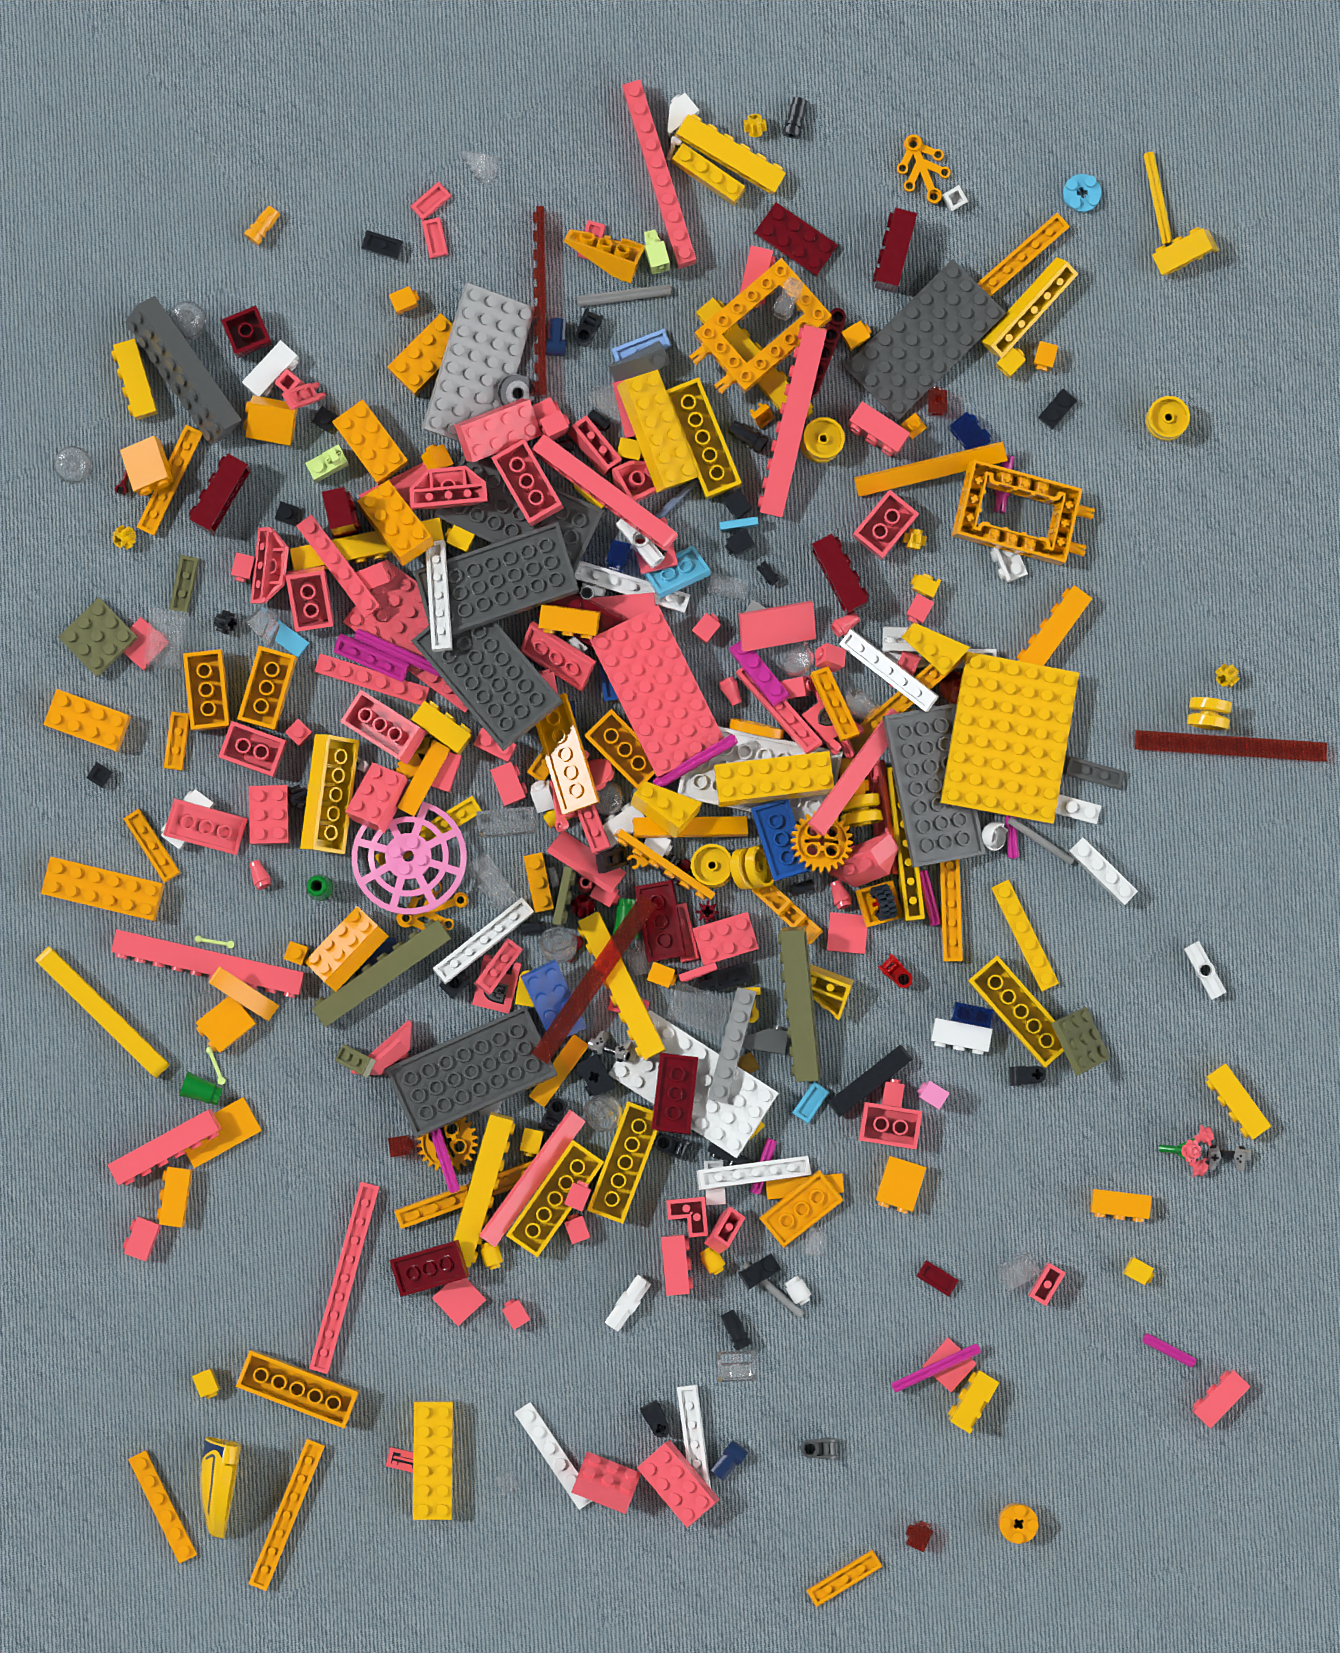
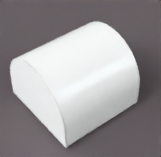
(954, 198)

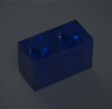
(969, 432)
(618, 555)
(972, 1015)

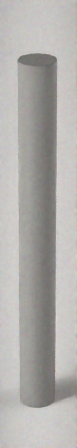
(1040, 840)
(779, 1295)

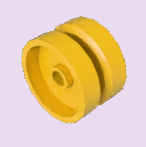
(1159, 426)
(827, 430)
(1210, 712)
(860, 810)
(750, 868)
(709, 877)

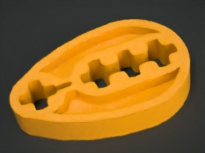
(756, 728)

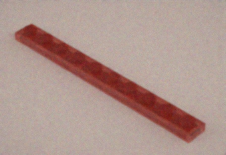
(540, 309)
(1230, 746)
(594, 979)

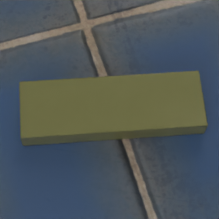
(184, 583)
(355, 1060)

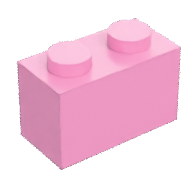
(932, 1094)

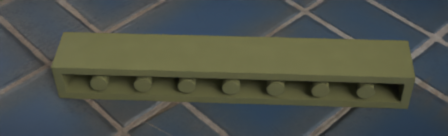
(381, 973)
(800, 1003)

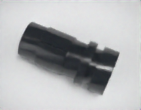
(795, 116)
(747, 436)
(735, 1330)

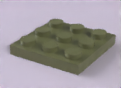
(98, 637)
(564, 897)
(1080, 1041)

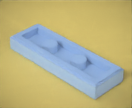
(631, 347)

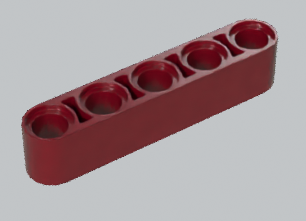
(829, 345)

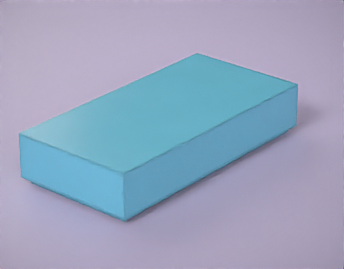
(738, 524)
(290, 640)
(810, 1102)

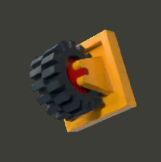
(879, 904)

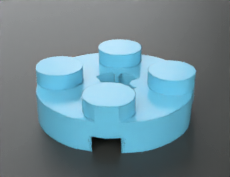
(1087, 183)

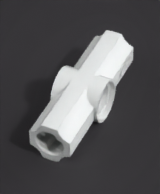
(647, 550)
(1199, 958)
(628, 1303)

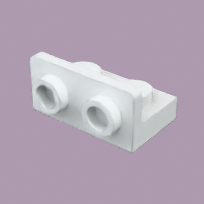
(1010, 565)
(893, 641)

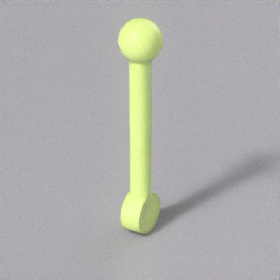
(230, 944)
(221, 1080)

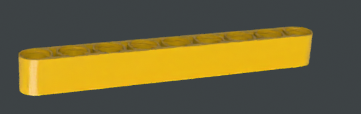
(102, 1012)

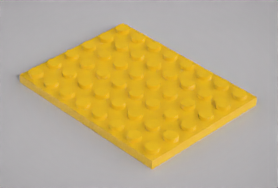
(1009, 737)

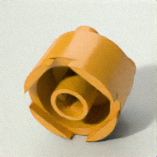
(1025, 1531)

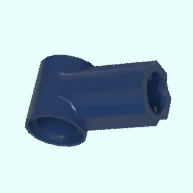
(556, 343)
(731, 1457)

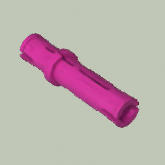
(1001, 497)

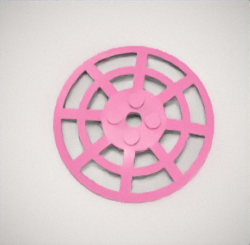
(415, 868)

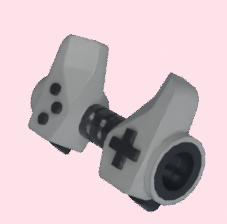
(589, 590)
(598, 1045)
(1240, 1156)

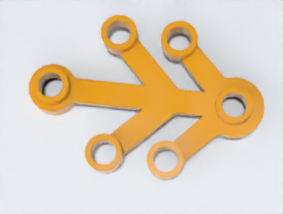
(922, 166)
(413, 921)

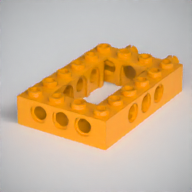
(737, 370)
(1063, 497)

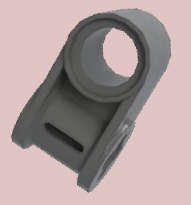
(820, 1448)

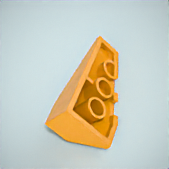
(613, 256)

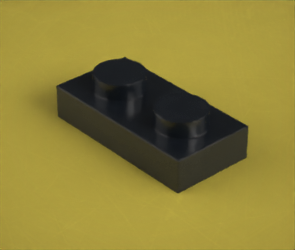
(382, 245)
(1057, 409)
(611, 859)
(759, 1271)

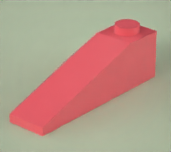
(634, 480)

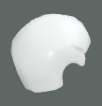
(994, 836)

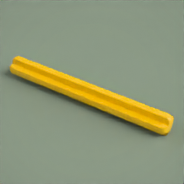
(1158, 198)

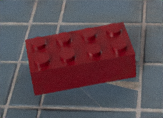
(896, 248)
(220, 493)
(341, 512)
(839, 574)
(607, 618)

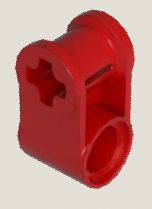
(895, 971)

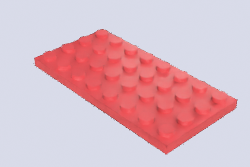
(399, 622)
(656, 690)

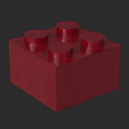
(246, 331)

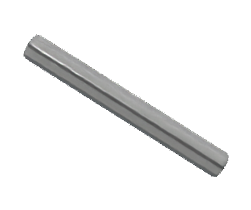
(624, 295)

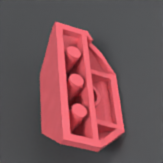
(448, 489)
(269, 565)
(867, 861)
(392, 1050)

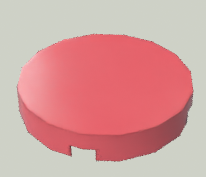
(601, 772)

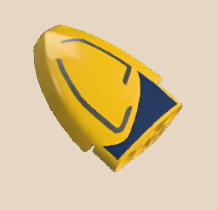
(217, 1482)

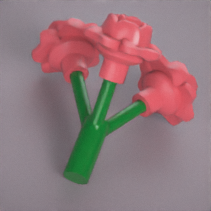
(1191, 1150)

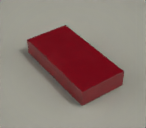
(937, 1278)

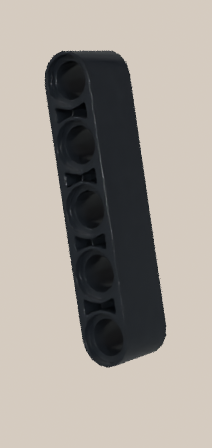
(870, 1080)

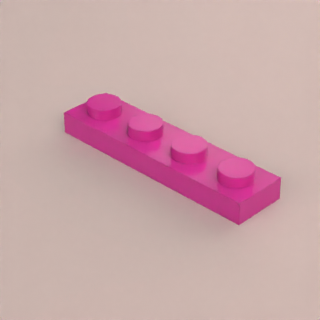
(371, 657)
(759, 674)

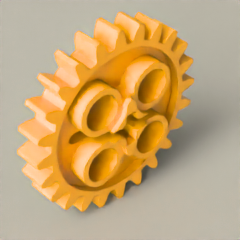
(821, 858)
(463, 1133)

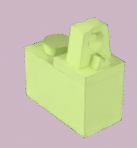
(656, 253)
(327, 463)

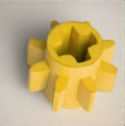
(755, 125)
(124, 537)
(914, 539)
(1227, 675)

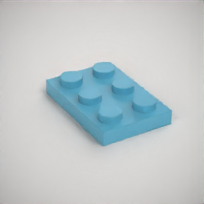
(688, 571)

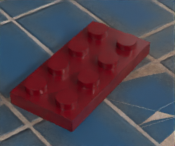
(796, 239)
(663, 928)
(674, 1093)
(429, 1268)

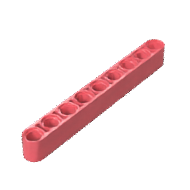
(604, 492)

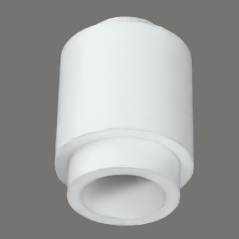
(798, 1290)

